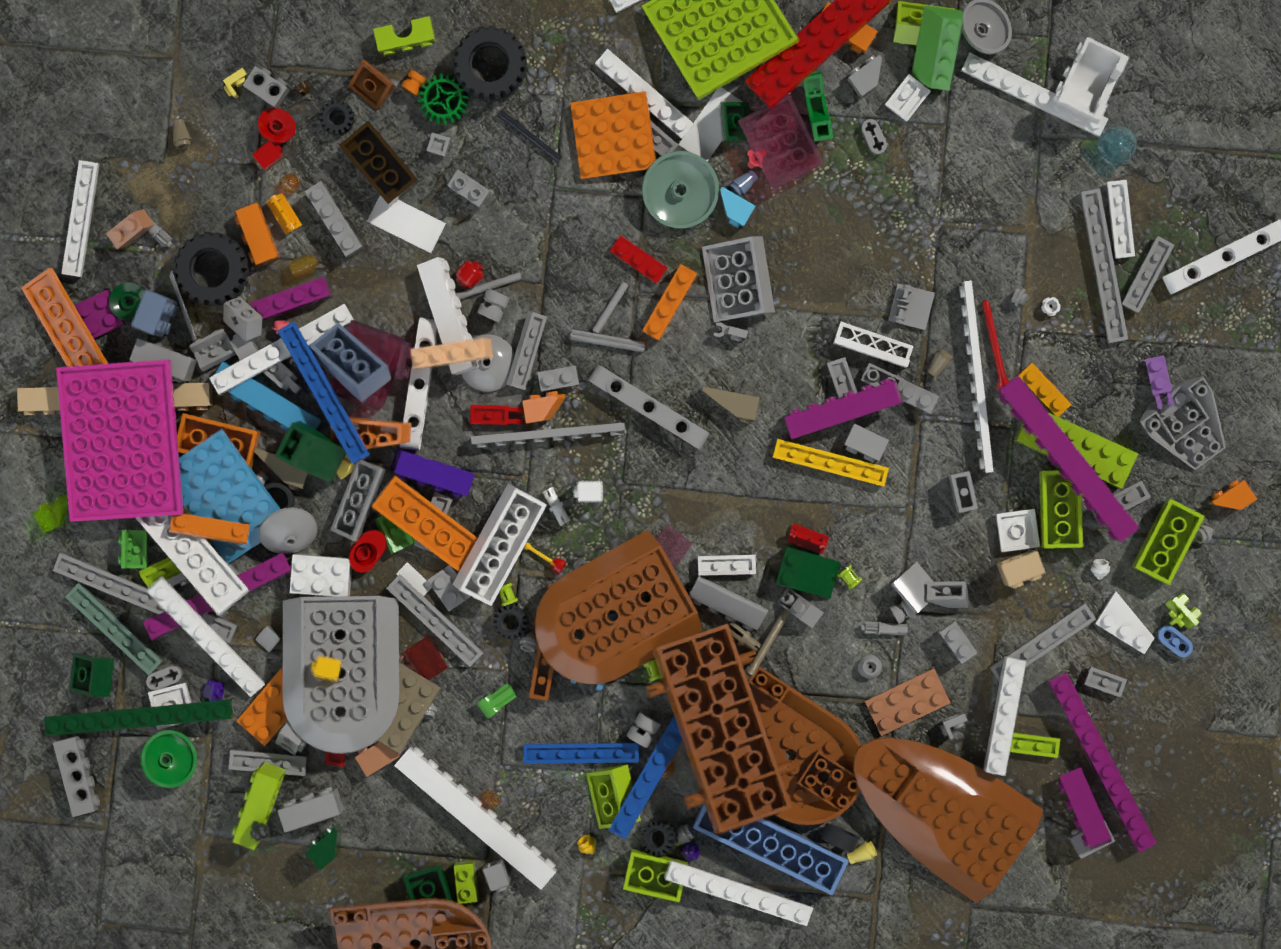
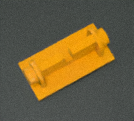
(283, 213)

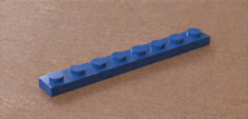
(323, 393)
(647, 781)

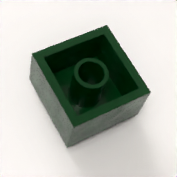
(428, 883)

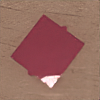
(673, 544)

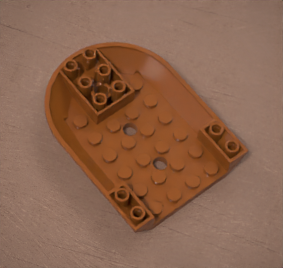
(616, 584)
(820, 745)
(397, 923)

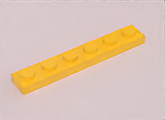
(830, 462)

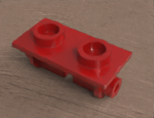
(808, 538)

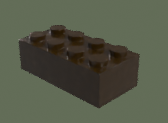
(379, 163)

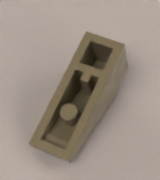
(737, 404)
(288, 474)

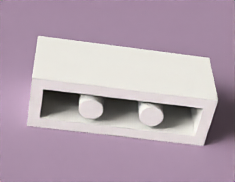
(589, 491)

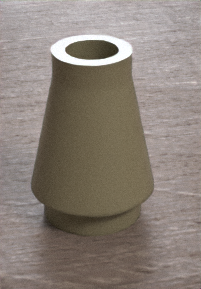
(181, 136)
(940, 362)

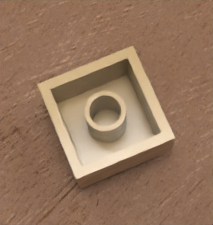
(1021, 568)

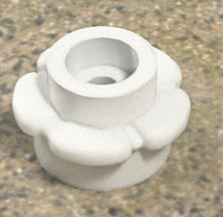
(1051, 301)

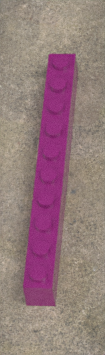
(1068, 459)
(1101, 761)

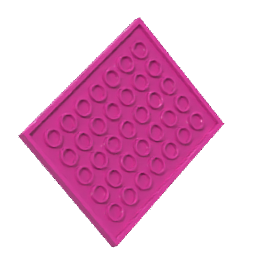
(120, 440)

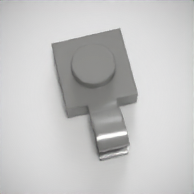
(736, 333)

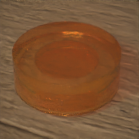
(491, 798)

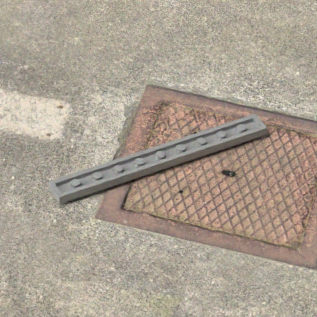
(128, 591)

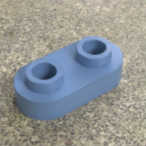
(1175, 640)

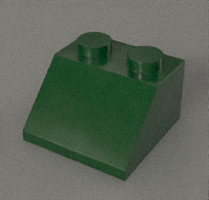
(91, 675)

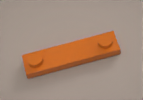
(210, 528)

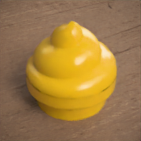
(587, 844)

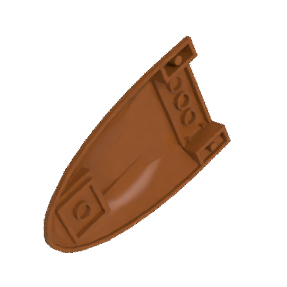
(946, 811)

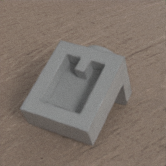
(955, 721)

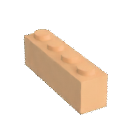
(452, 353)

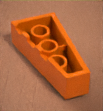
(379, 432)

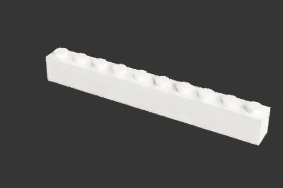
(475, 817)

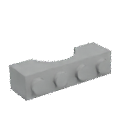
(334, 219)

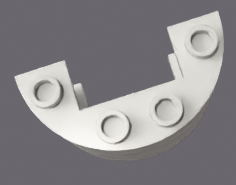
(1090, 80)

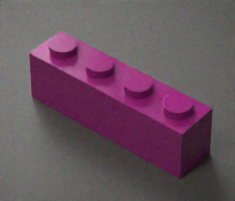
(292, 298)
(1085, 809)

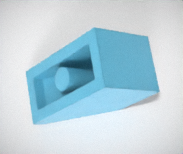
(736, 208)

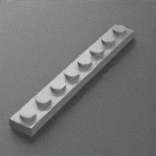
(1103, 265)
(540, 435)

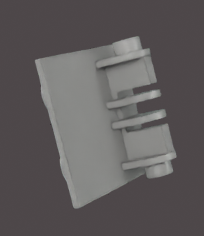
(911, 306)

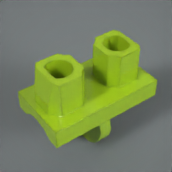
(1181, 614)

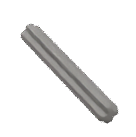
(607, 340)

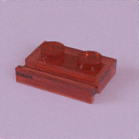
(426, 658)

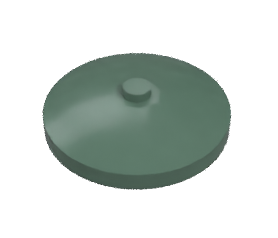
(680, 189)

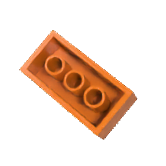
(197, 429)

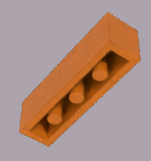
(669, 302)

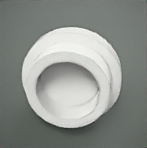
(1100, 568)

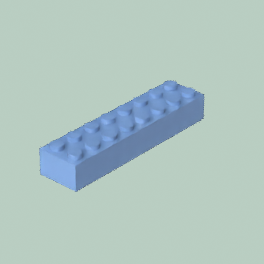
(781, 850)

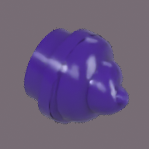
(690, 851)

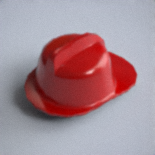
(367, 551)

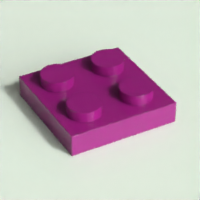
(98, 315)

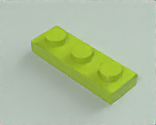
(1035, 745)

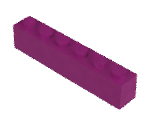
(843, 409)

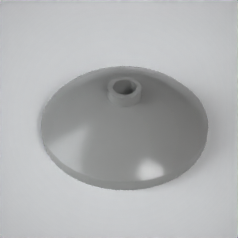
(986, 26)
(495, 375)
(288, 530)

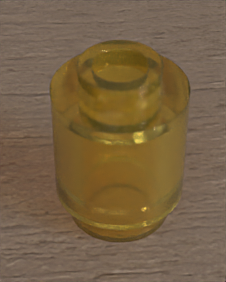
(303, 265)

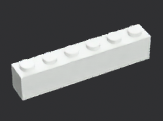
(445, 307)
(1004, 715)

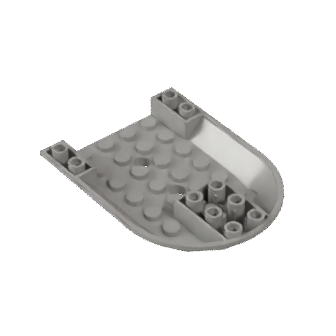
(367, 656)

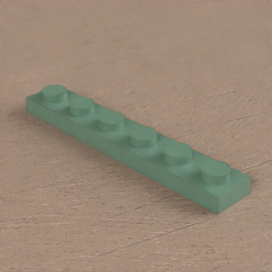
(114, 628)

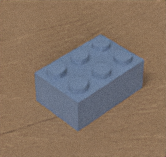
(155, 314)

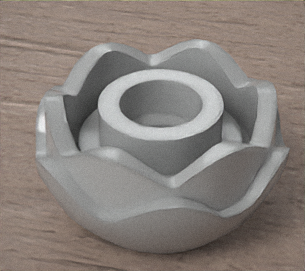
(868, 660)

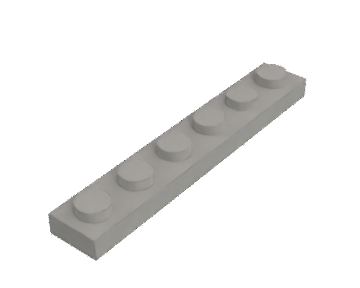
(434, 620)
(1049, 638)

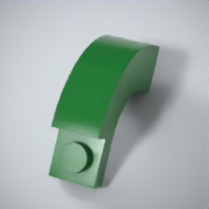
(817, 108)

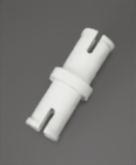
(556, 506)

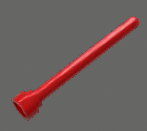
(1002, 380)

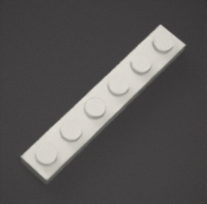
(633, 83)
(80, 218)

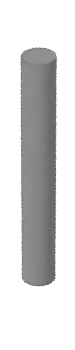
(610, 307)

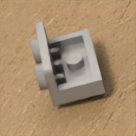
(212, 349)

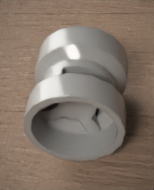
(898, 612)

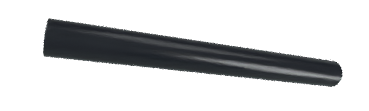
(530, 136)

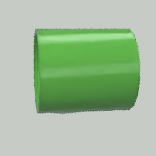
(494, 702)

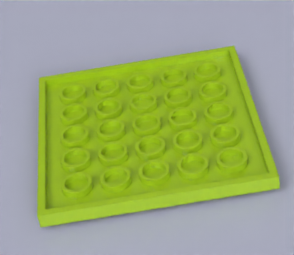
(719, 37)

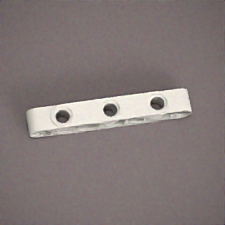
(1213, 262)
(417, 399)

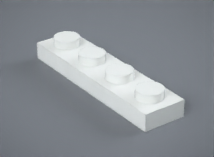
(1120, 219)

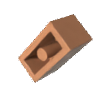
(130, 229)
(375, 757)

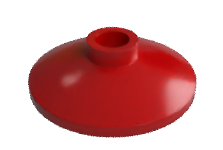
(279, 119)

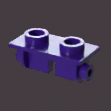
(213, 690)

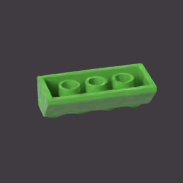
(937, 46)

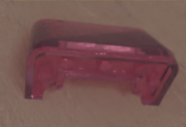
(386, 348)

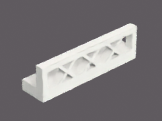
(870, 351)

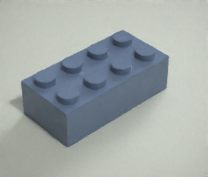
(350, 362)

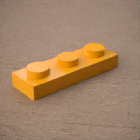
(1044, 390)

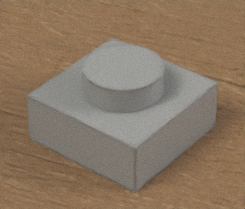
(438, 144)

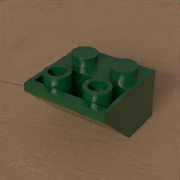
(326, 849)

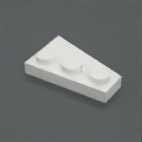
(1124, 624)

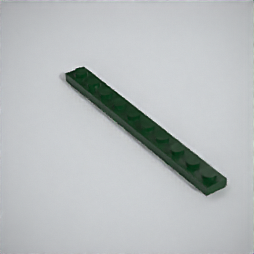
(138, 717)

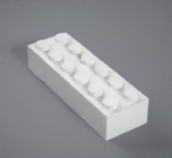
(499, 544)

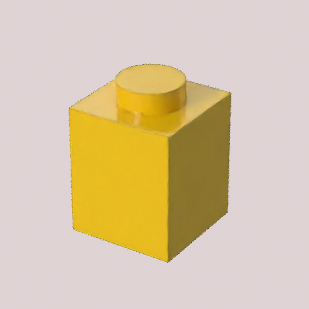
(326, 668)

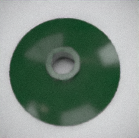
(118, 300)

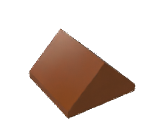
(371, 85)

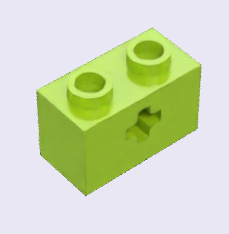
(466, 882)

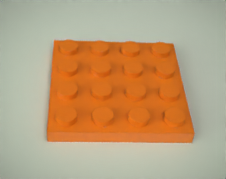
(613, 135)

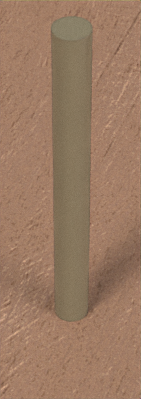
(768, 642)

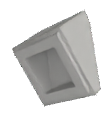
(268, 638)

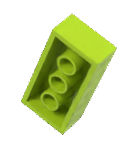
(1059, 512)
(1168, 541)
(259, 802)

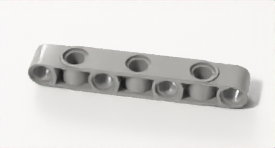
(636, 399)

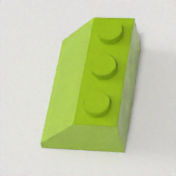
(908, 22)
(609, 791)

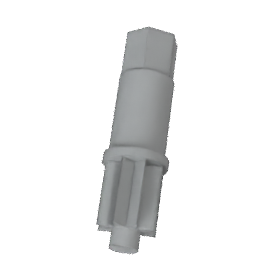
(160, 235)
(884, 628)

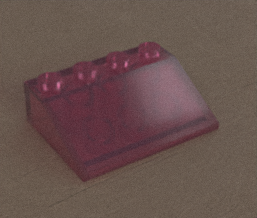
(781, 143)

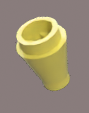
(862, 853)

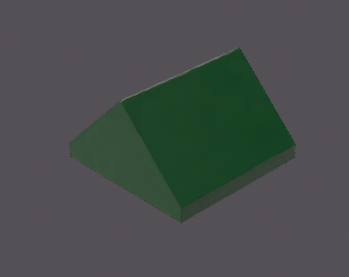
(729, 116)

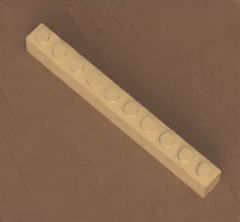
(47, 398)

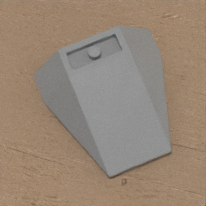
(1190, 427)

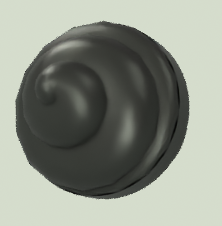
(259, 831)

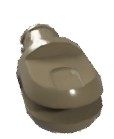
(746, 638)

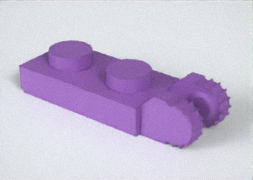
(1159, 380)

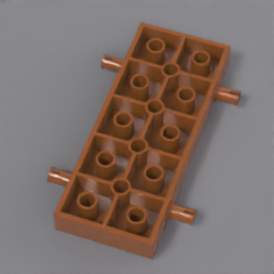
(721, 729)

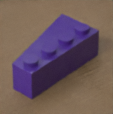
(431, 472)

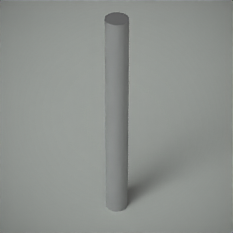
(491, 285)

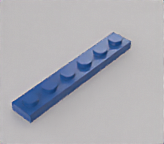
(581, 753)

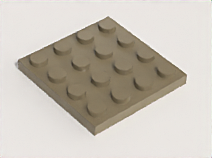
(415, 699)

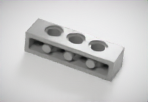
(72, 786)

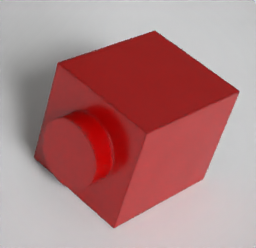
(268, 155)

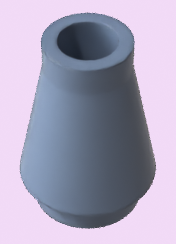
(743, 183)

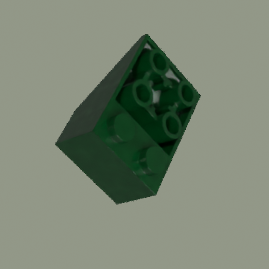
(311, 451)

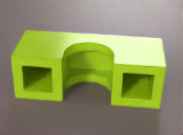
(421, 34)

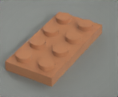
(907, 701)

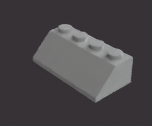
(358, 500)
(727, 602)

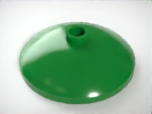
(180, 759)

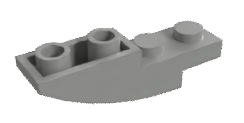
(909, 392)

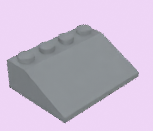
(738, 279)

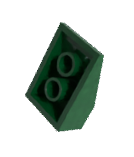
(807, 572)

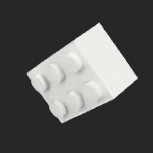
(320, 575)

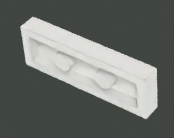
(727, 565)

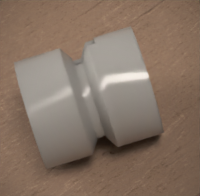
(493, 305)
(646, 723)

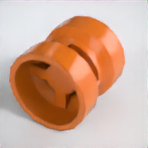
(413, 82)

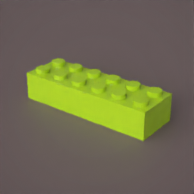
(1105, 457)

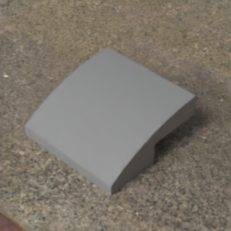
(913, 587)

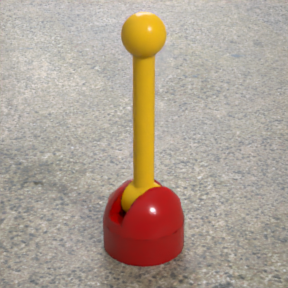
(556, 564)

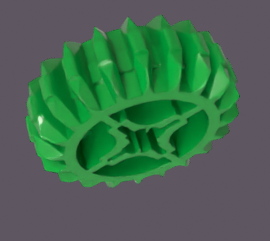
(435, 102)

